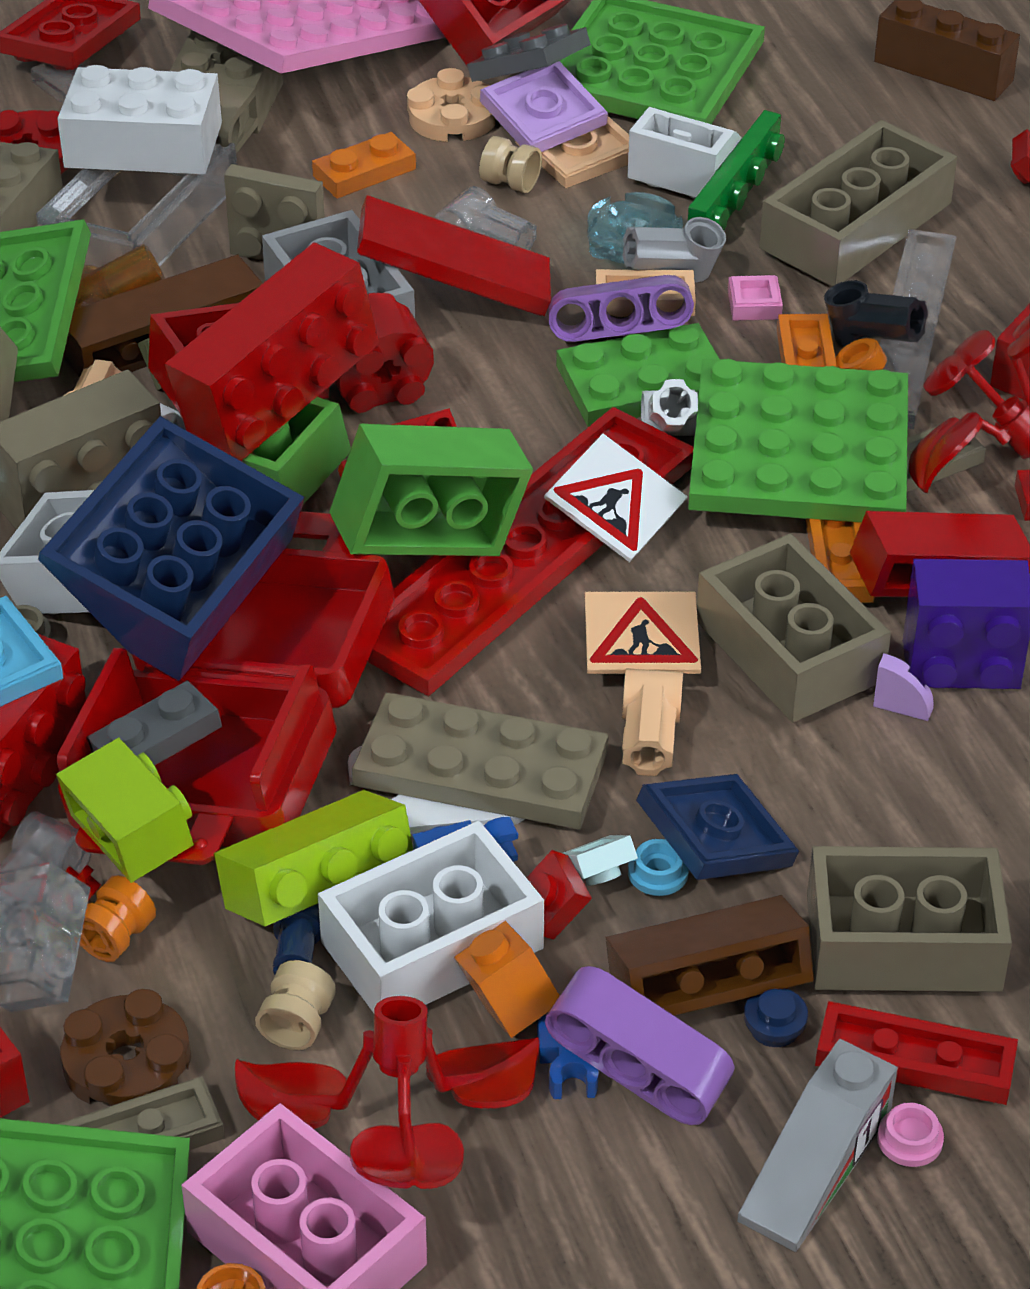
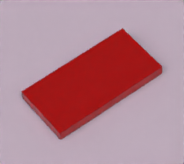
(454, 256)

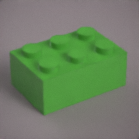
(430, 490)

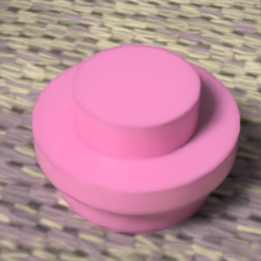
(910, 1135)

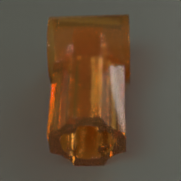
(118, 276)

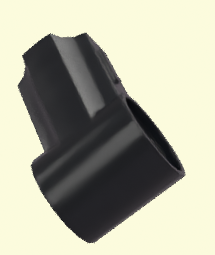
(862, 314)

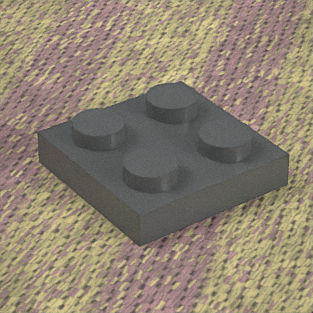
(528, 53)

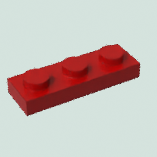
(925, 1051)

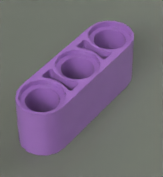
(644, 318)
(640, 1045)

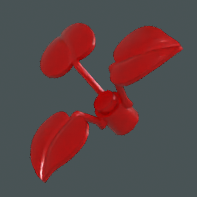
(953, 435)
(401, 1041)

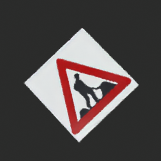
(615, 497)

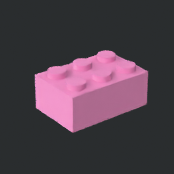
(302, 1212)

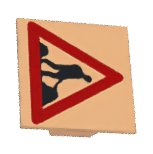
(642, 632)

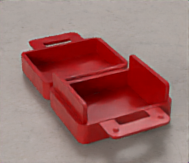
(274, 679)

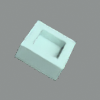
(601, 858)

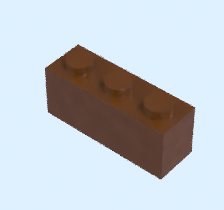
(947, 48)
(715, 955)

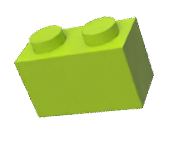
(127, 808)

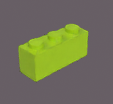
(292, 863)

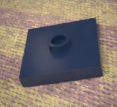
(717, 826)

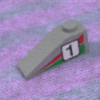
(820, 1144)

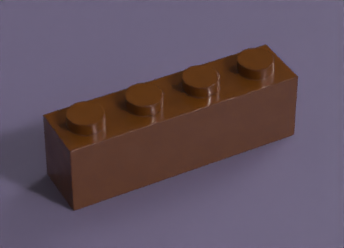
(117, 324)

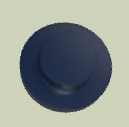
(776, 1017)

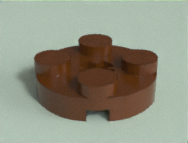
(117, 1022)

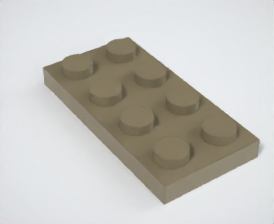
(481, 760)

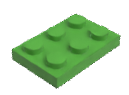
(621, 368)

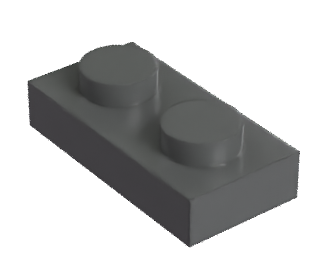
(163, 724)

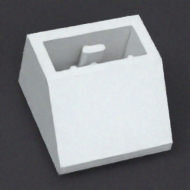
(677, 151)

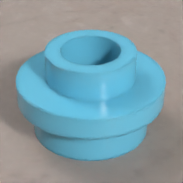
(657, 869)

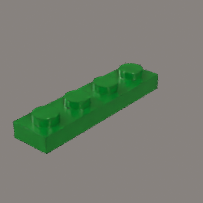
(740, 171)

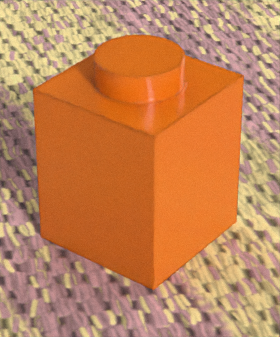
(507, 978)

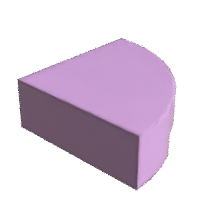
(900, 690)

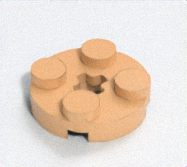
(449, 107)

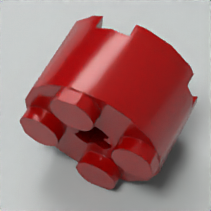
(395, 366)

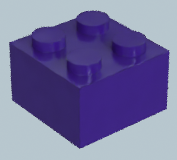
(968, 623)

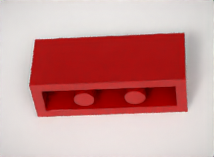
(893, 539)

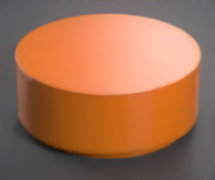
(862, 355)

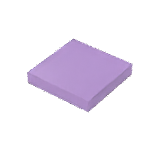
(543, 107)

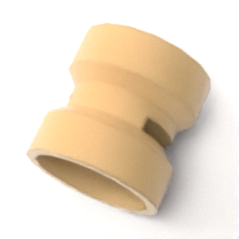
(510, 164)
(293, 1010)

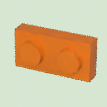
(364, 164)

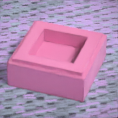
(754, 297)

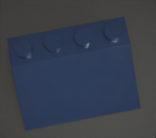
(172, 544)

